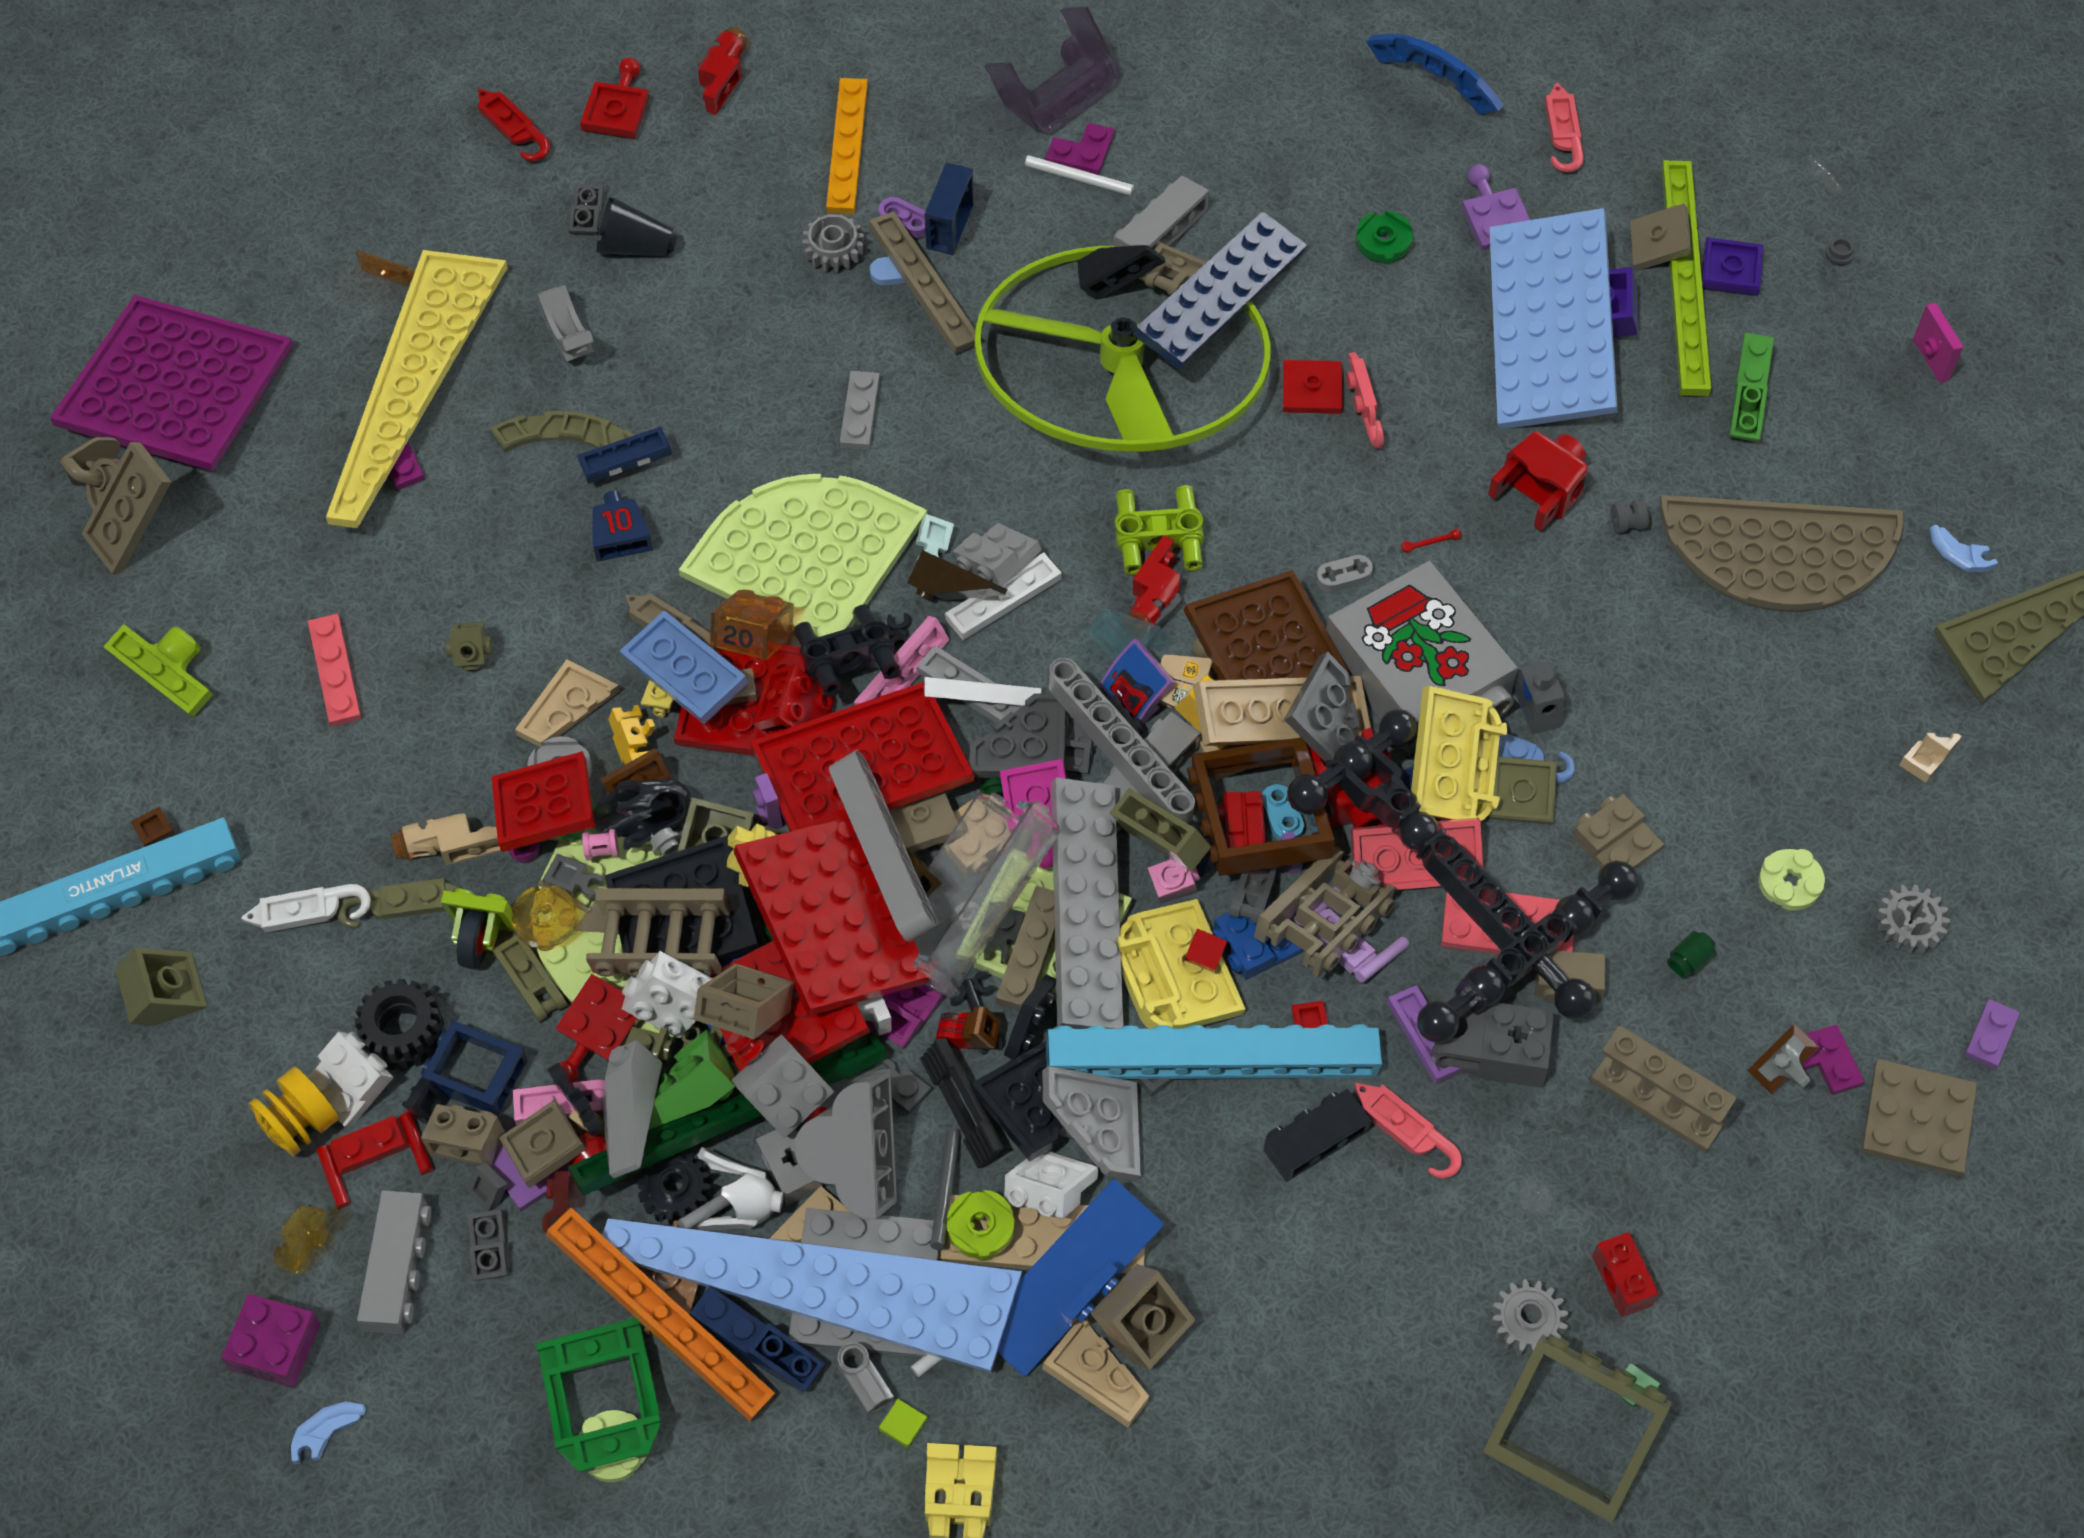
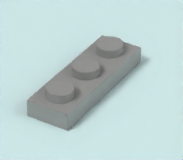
(859, 410)

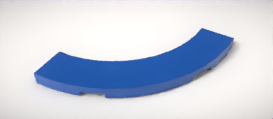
(1439, 62)

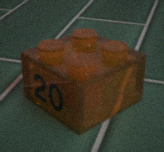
(752, 624)

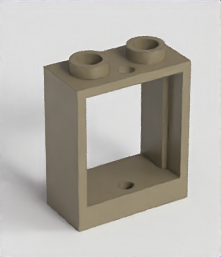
(741, 1002)

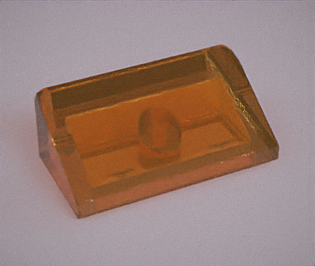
(385, 268)

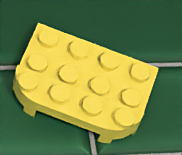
(1456, 755)
(1162, 982)

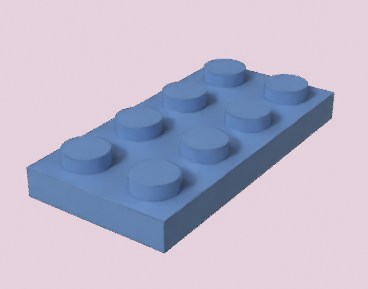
(684, 667)

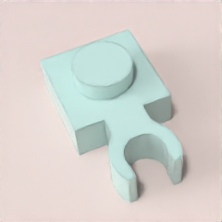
(934, 535)

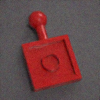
(614, 107)
(595, 1023)

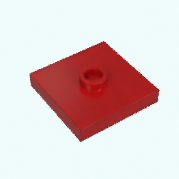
(1312, 386)

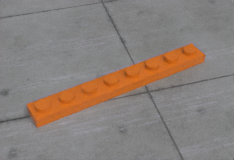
(660, 1314)

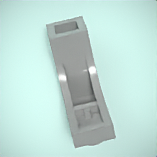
(564, 323)

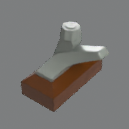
(1785, 1060)

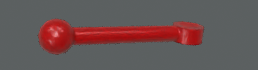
(1408, 546)

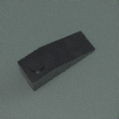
(1115, 267)

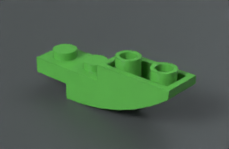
(1751, 387)

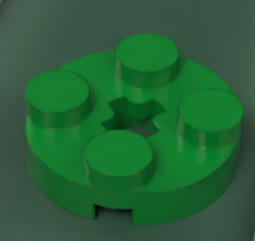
(1380, 249)

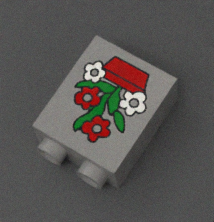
(1419, 637)

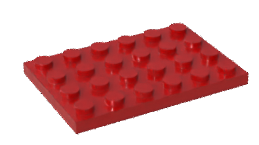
(897, 735)
(828, 916)

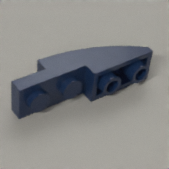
(756, 1341)

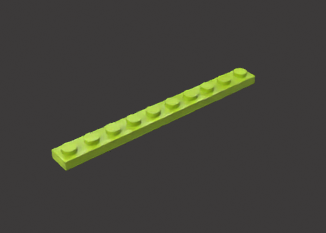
(1687, 288)

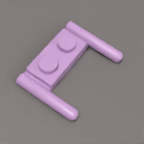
(1362, 959)

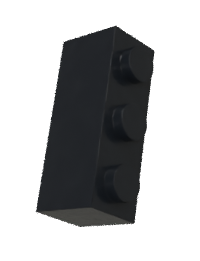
(1316, 1134)

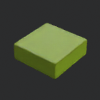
(903, 1423)

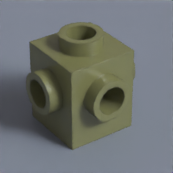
(466, 636)

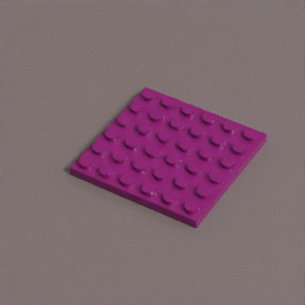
(173, 382)

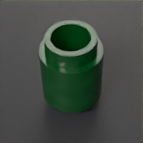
(1691, 954)

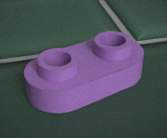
(907, 213)

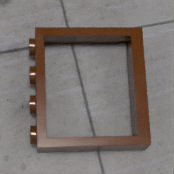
(1261, 855)

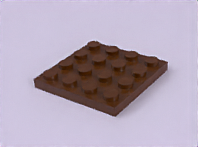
(1261, 630)

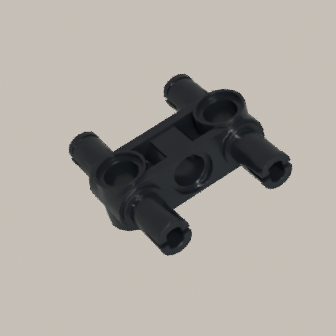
(847, 650)

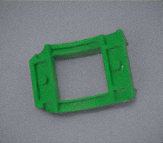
(588, 1350)

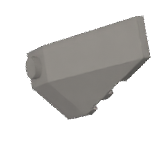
(628, 1105)

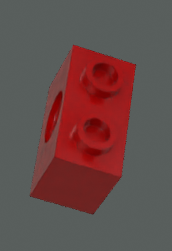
(1625, 1274)

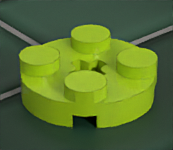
(981, 1243)

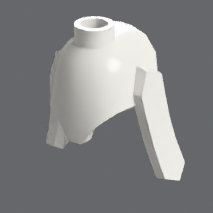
(750, 1196)

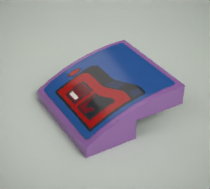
(1137, 681)

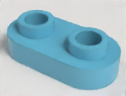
(1280, 812)

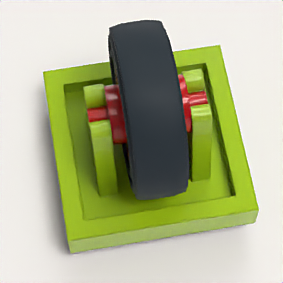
(476, 923)

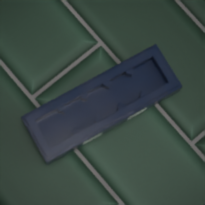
(624, 454)

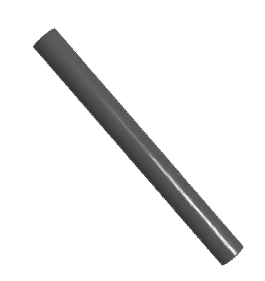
(945, 1189)

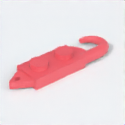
(1564, 127)
(1364, 399)
(1407, 1126)

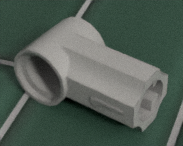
(865, 1379)

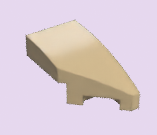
(1928, 755)

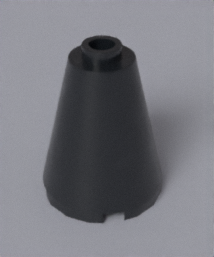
(633, 232)

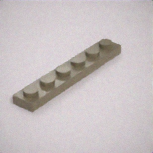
(923, 282)

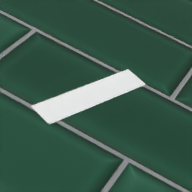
(978, 691)

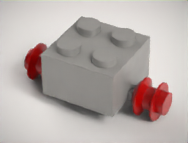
(778, 1082)

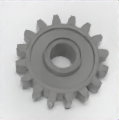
(833, 242)
(1527, 1300)

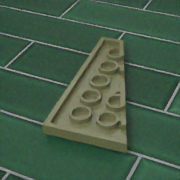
(2008, 635)

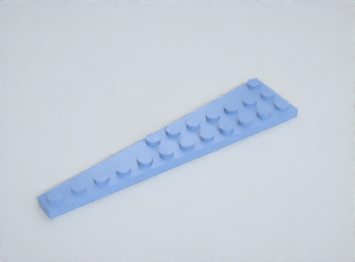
(903, 1300)

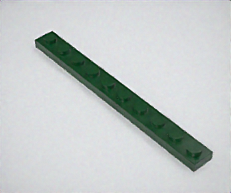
(721, 1116)

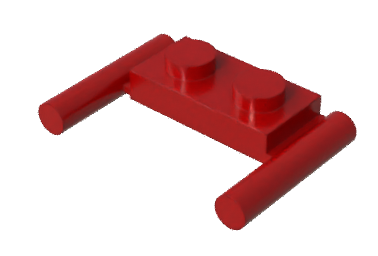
(369, 1146)

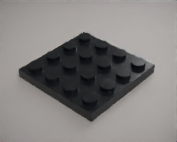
(691, 868)

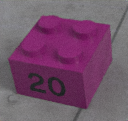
(270, 1341)

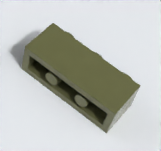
(1160, 829)

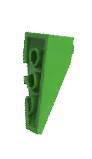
(693, 1082)

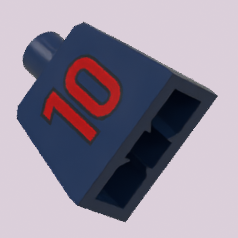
(619, 528)

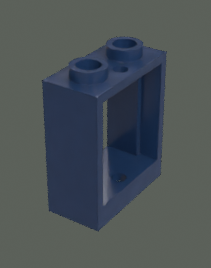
(949, 208)
(501, 1083)

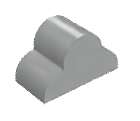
(854, 1146)

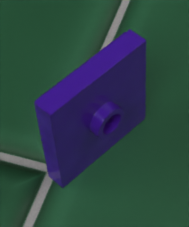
(1732, 266)

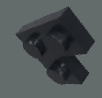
(1031, 1014)

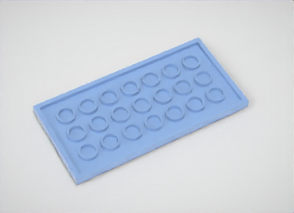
(1552, 319)

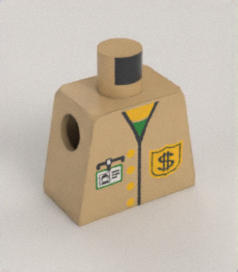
(1185, 672)

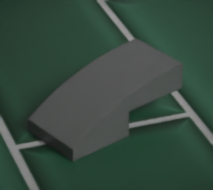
(1077, 747)

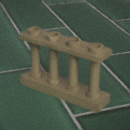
(647, 904)
(1663, 1089)

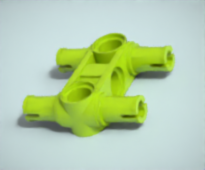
(1150, 526)

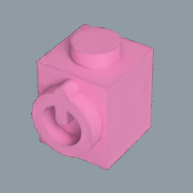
(1172, 880)

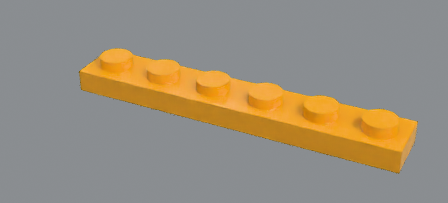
(847, 146)

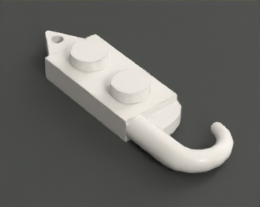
(304, 907)

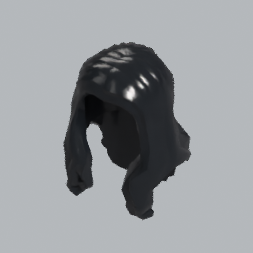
(642, 809)

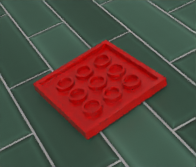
(732, 725)
(812, 1034)

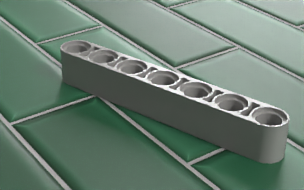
(1118, 730)
(883, 846)

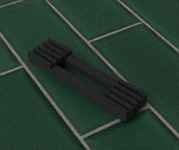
(980, 1140)

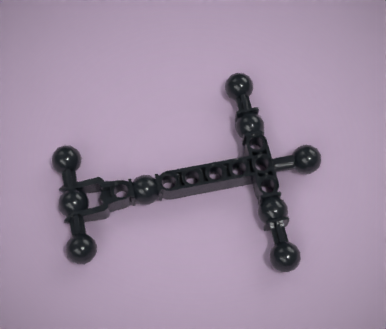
(1421, 833)

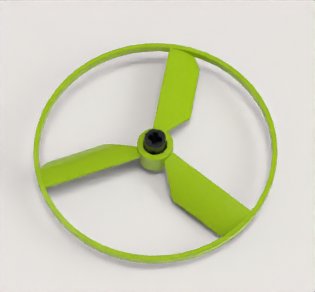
(1121, 354)

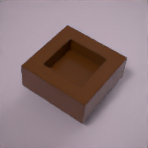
(152, 827)

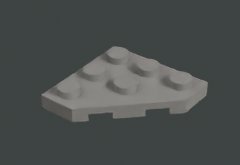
(1099, 1116)

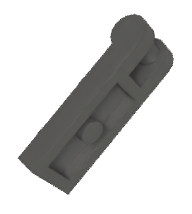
(1252, 893)

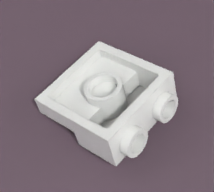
(349, 1076)
(1049, 1184)

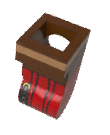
(967, 1029)

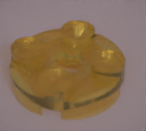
(544, 934)
(301, 1235)

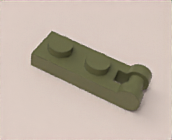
(529, 977)

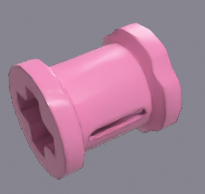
(600, 844)

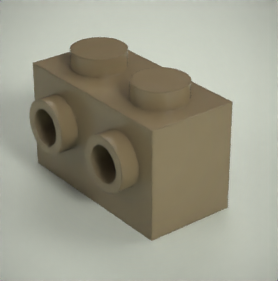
(463, 1135)

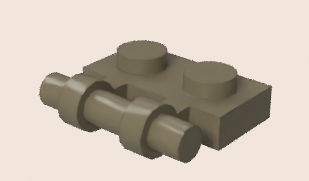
(1177, 266)

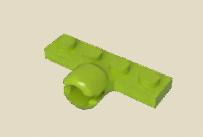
(163, 665)

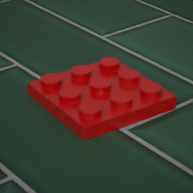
(542, 801)

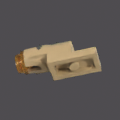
(444, 834)

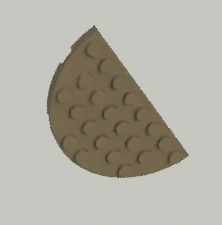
(1781, 551)

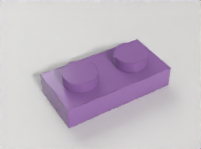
(767, 802)
(1992, 1034)

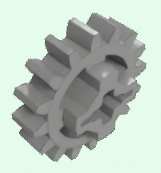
(1924, 931)

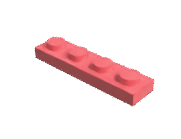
(334, 670)

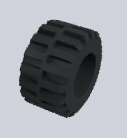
(392, 1001)

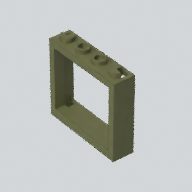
(1548, 1474)

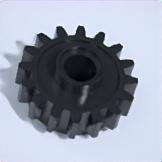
(678, 1203)

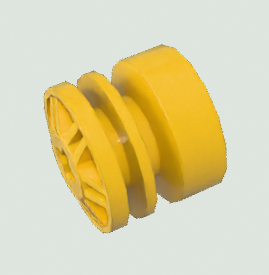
(293, 1111)

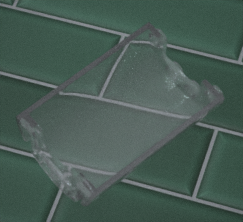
(981, 876)

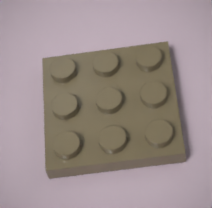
(1919, 1117)

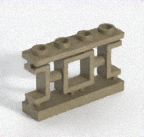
(1306, 895)

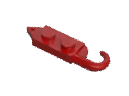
(512, 123)

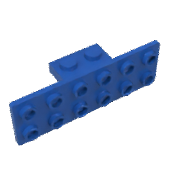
(1075, 1274)

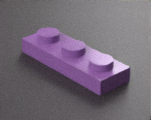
(1405, 1009)

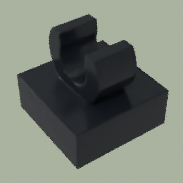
(424, 1100)

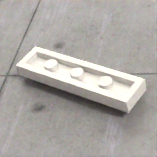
(981, 611)

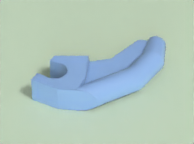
(1963, 556)
(320, 1427)

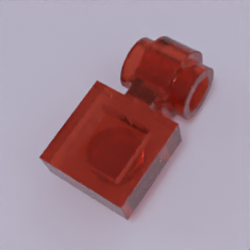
(557, 1191)

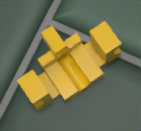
(622, 726)

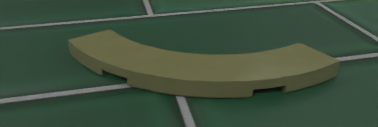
(555, 426)

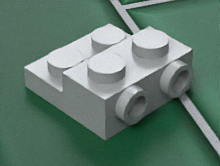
(996, 553)

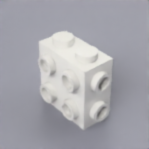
(664, 993)

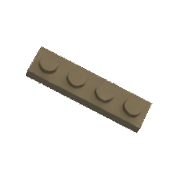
(1029, 950)

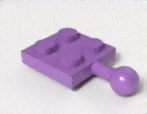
(1490, 208)

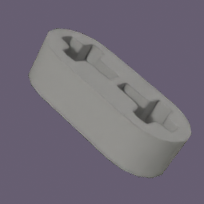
(1343, 573)

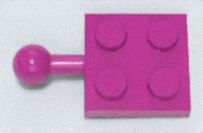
(1032, 784)

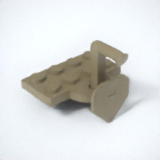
(119, 492)

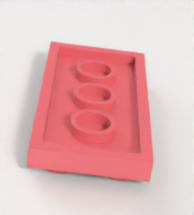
(1399, 864)
(1463, 933)

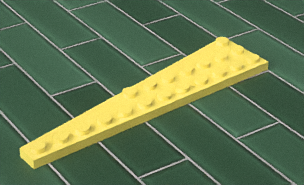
(429, 333)

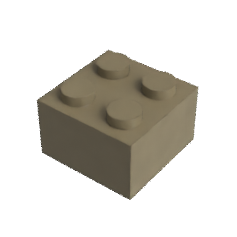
(1143, 1316)

